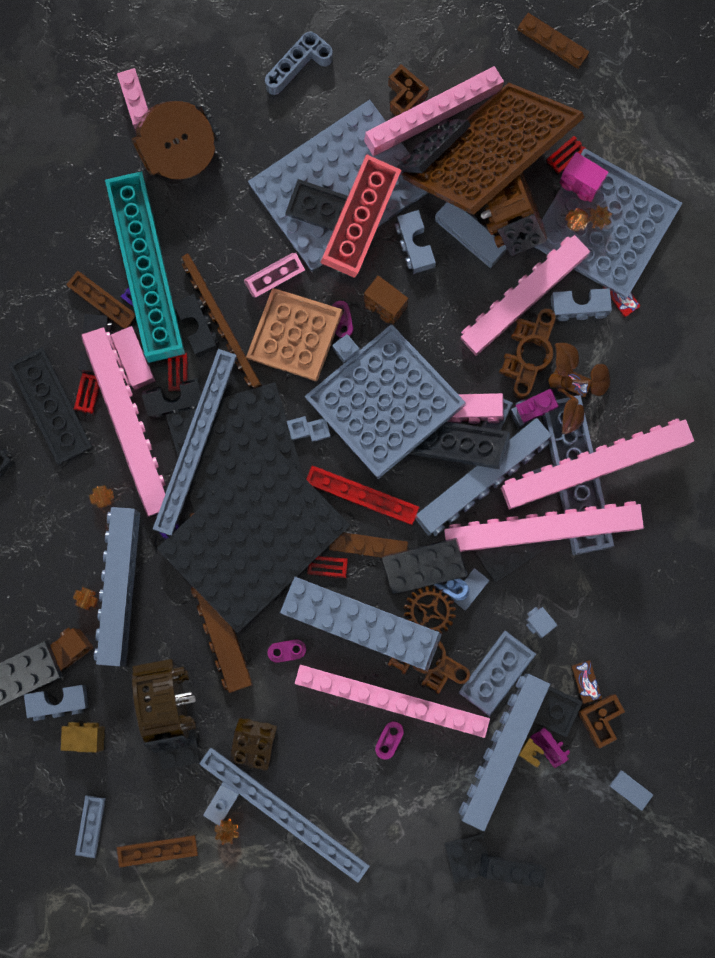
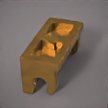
(528, 750)

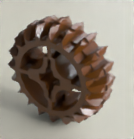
(437, 596)

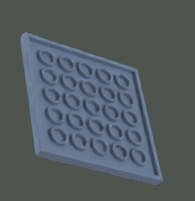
(626, 245)
(385, 401)

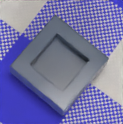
(298, 428)
(318, 430)

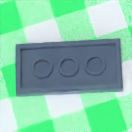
(497, 673)

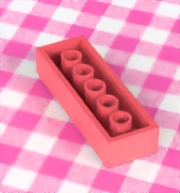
(360, 216)

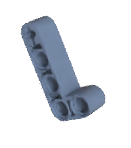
(295, 65)

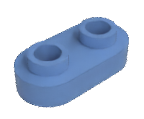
(452, 587)

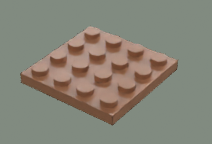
(294, 334)

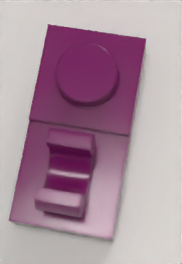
(537, 406)
(550, 747)

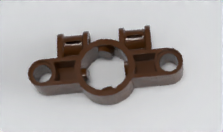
(539, 335)
(445, 669)

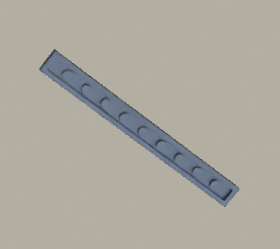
(194, 442)
(285, 815)

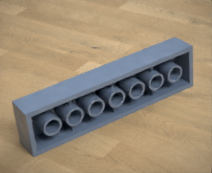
(479, 480)
(582, 495)
(118, 587)
(361, 623)
(504, 751)

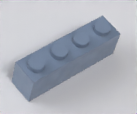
(470, 233)

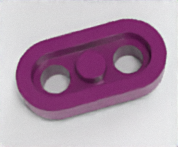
(345, 321)
(286, 651)
(389, 740)

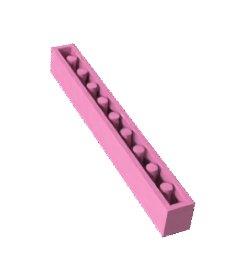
(124, 419)
(597, 464)
(547, 528)
(392, 701)

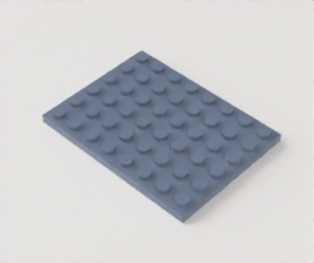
(333, 163)

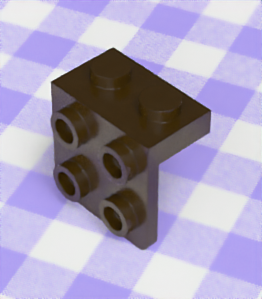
(252, 744)

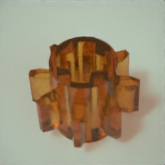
(603, 214)
(577, 219)
(101, 496)
(85, 598)
(223, 836)

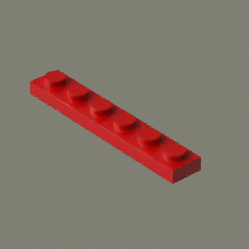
(362, 495)

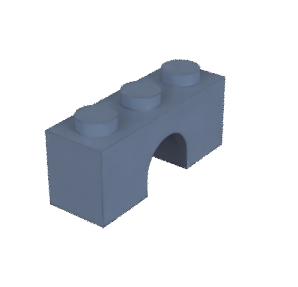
(418, 258)
(598, 305)
(38, 703)

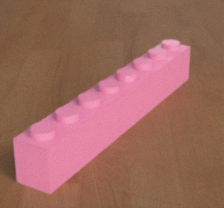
(433, 111)
(525, 295)

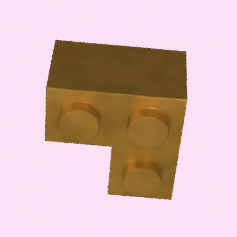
(82, 738)

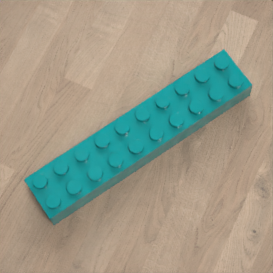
(145, 267)

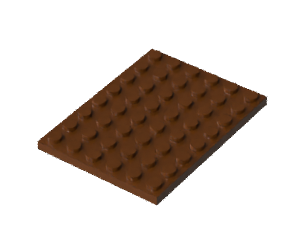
(497, 147)

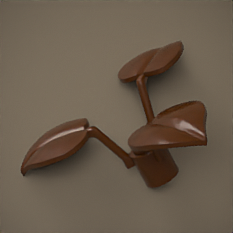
(566, 360)

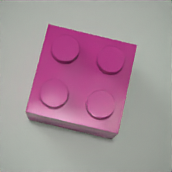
(583, 177)

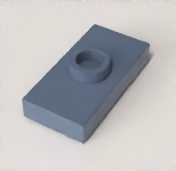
(221, 803)

